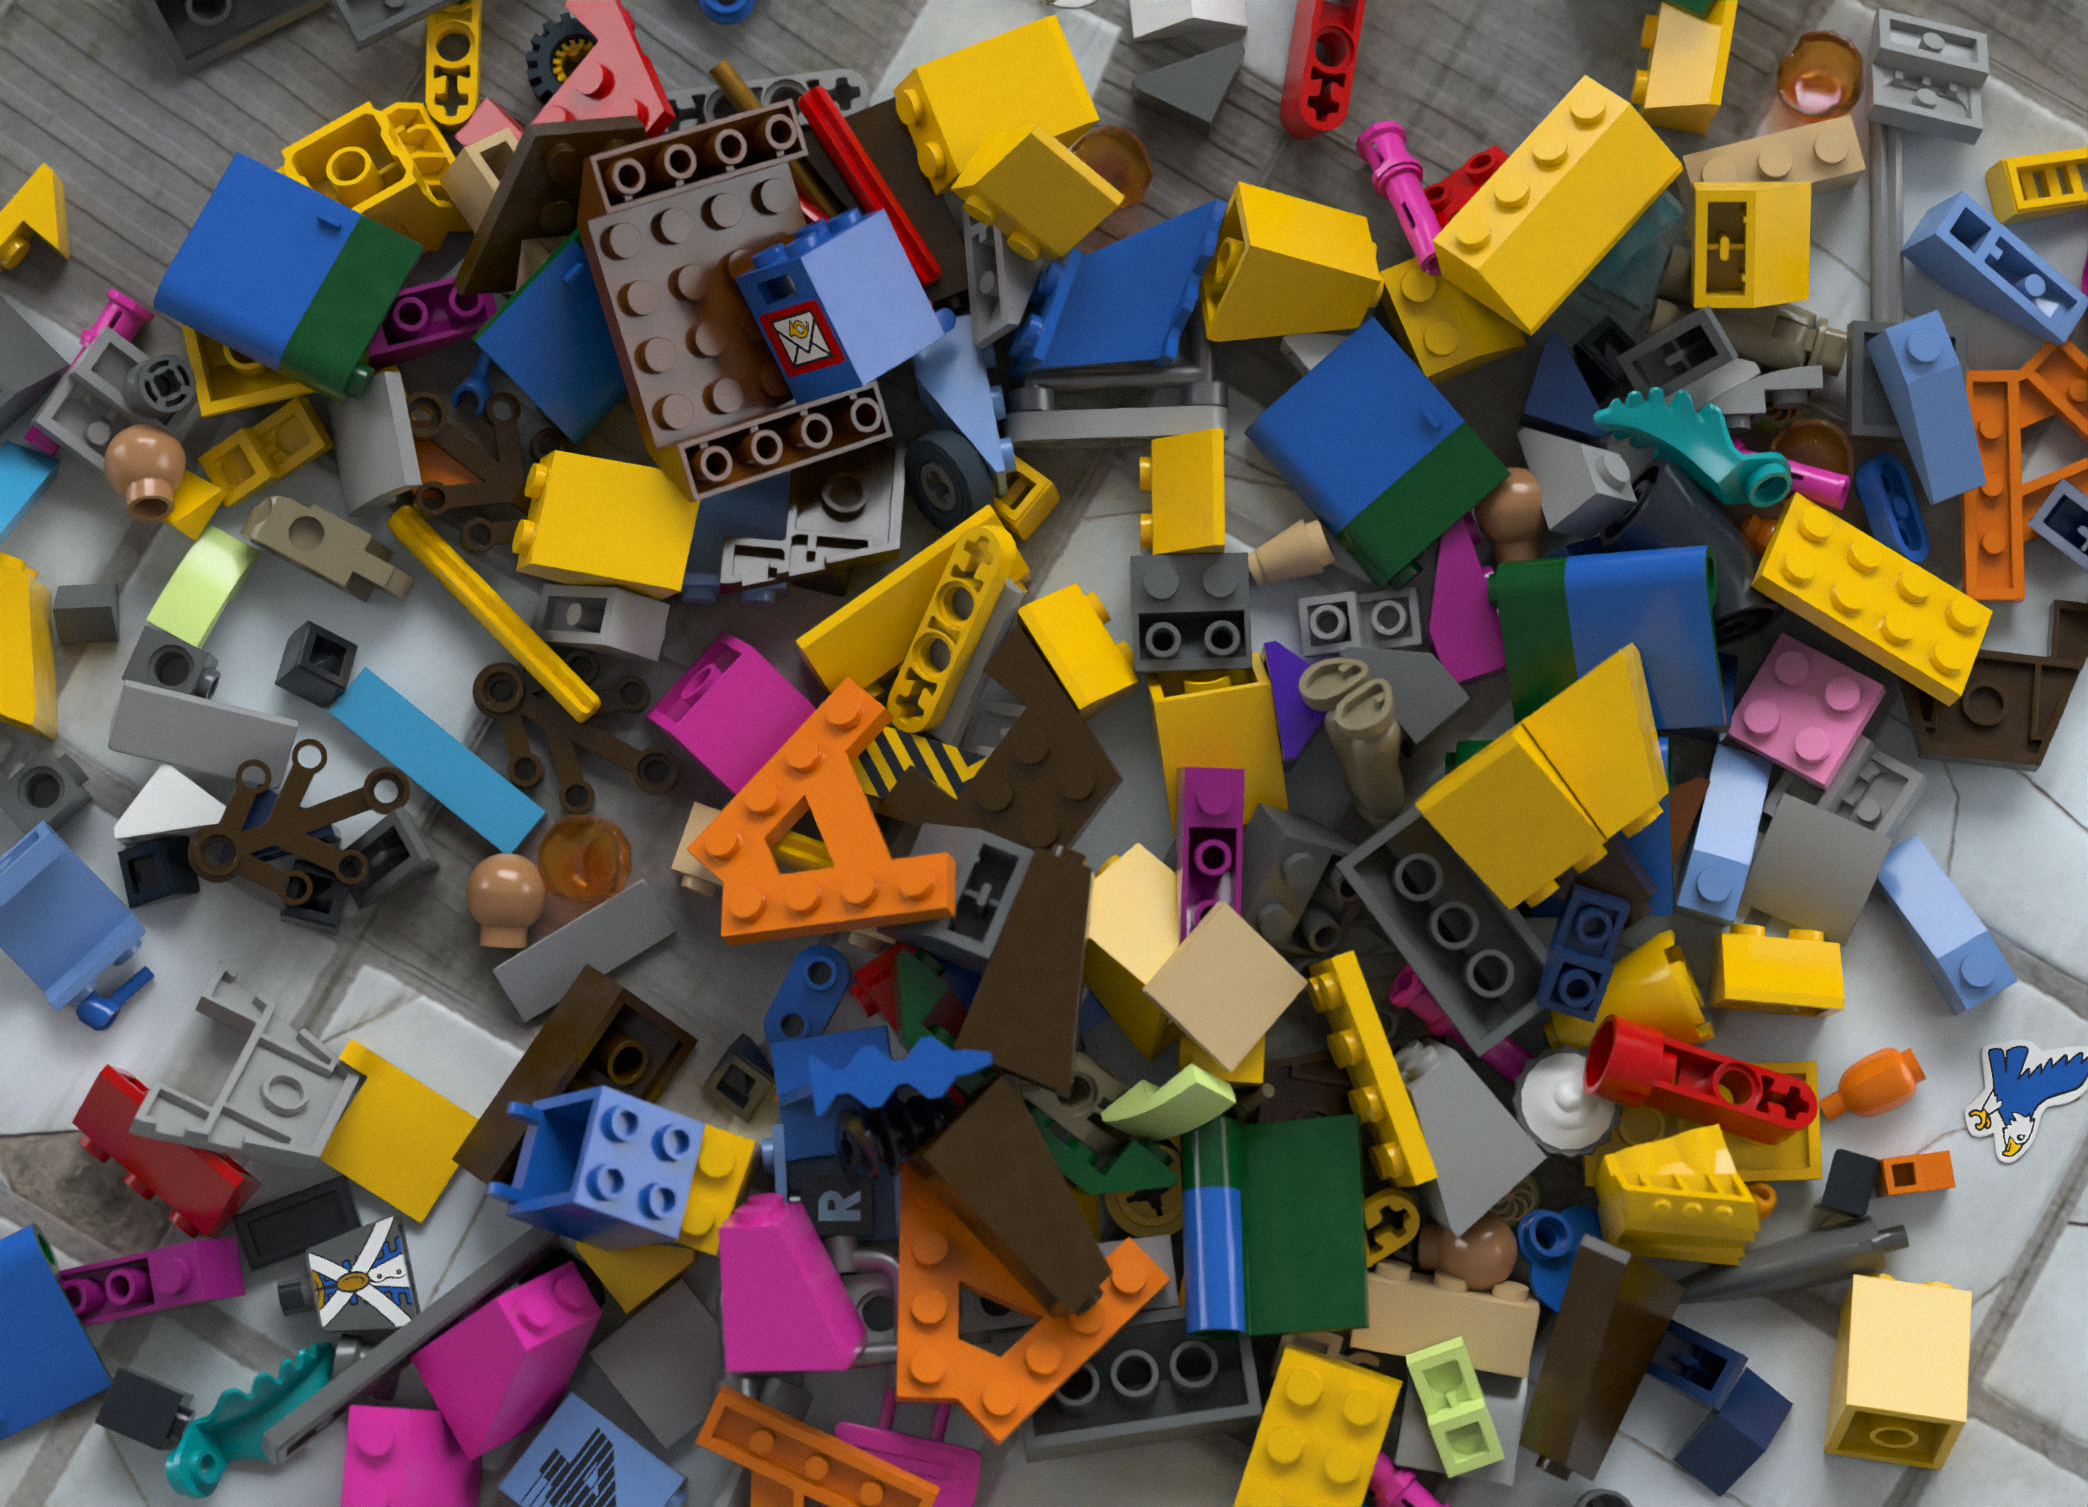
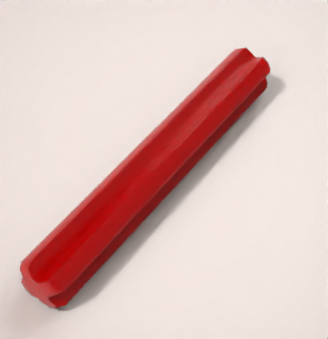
(865, 178)

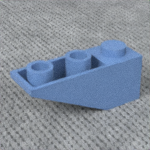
(958, 396)

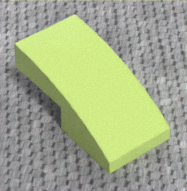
(203, 586)
(1173, 1109)
(1455, 1407)

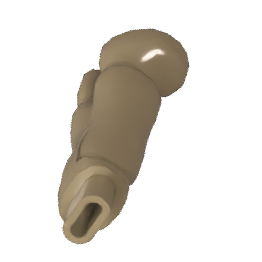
(1768, 335)
(1361, 732)

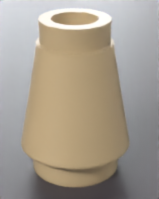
(1292, 554)

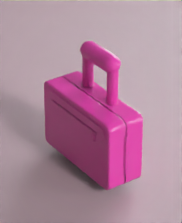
(941, 1463)

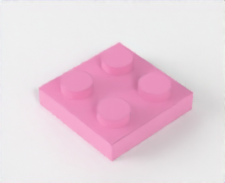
(1804, 711)

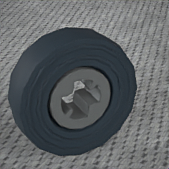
(947, 478)

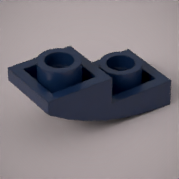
(1581, 952)

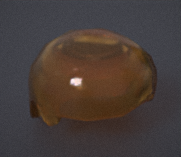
(1821, 77)
(1119, 160)
(1816, 444)
(584, 859)

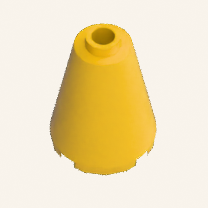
(1646, 987)

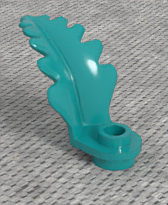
(1698, 446)
(240, 1419)

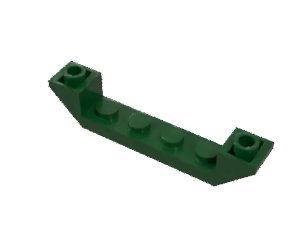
(1130, 1168)

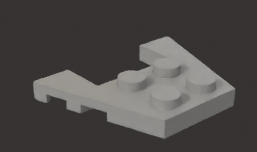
(275, 1101)

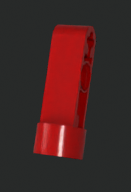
(1339, 30)
(1637, 1067)

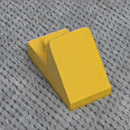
(34, 210)

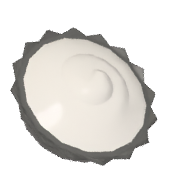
(1557, 1109)

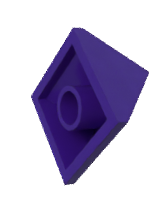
(1295, 720)

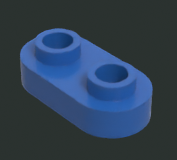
(1891, 506)
(806, 999)

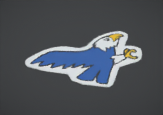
(2018, 1090)

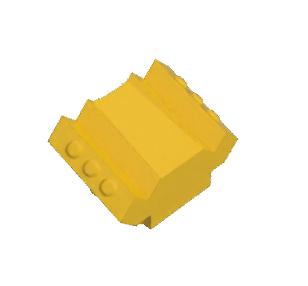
(382, 168)
(1676, 1200)

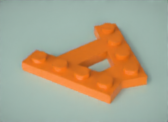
(1998, 513)
(865, 883)
(993, 1391)
(801, 1461)

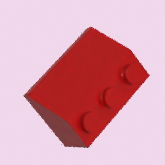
(196, 1182)

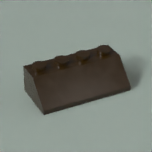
(590, 1041)

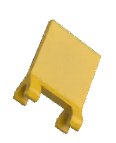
(397, 1135)

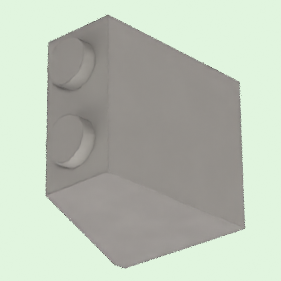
(1468, 1133)

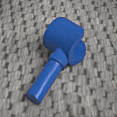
(476, 383)
(102, 1012)

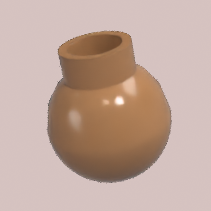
(145, 469)
(1514, 517)
(505, 898)
(1480, 1255)

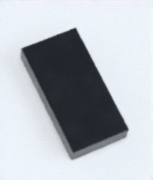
(297, 1222)

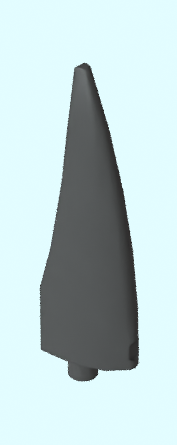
(1798, 1262)

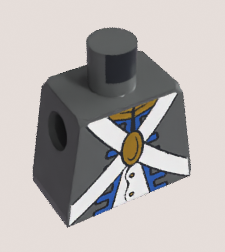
(357, 1280)

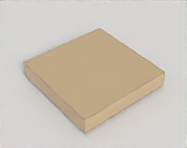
(1224, 986)

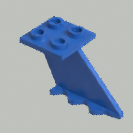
(1119, 300)
(853, 1070)

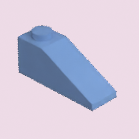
(1994, 269)
(1930, 404)
(1723, 837)
(1942, 927)

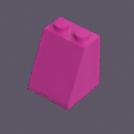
(730, 712)
(783, 1293)
(510, 1359)
(406, 1460)

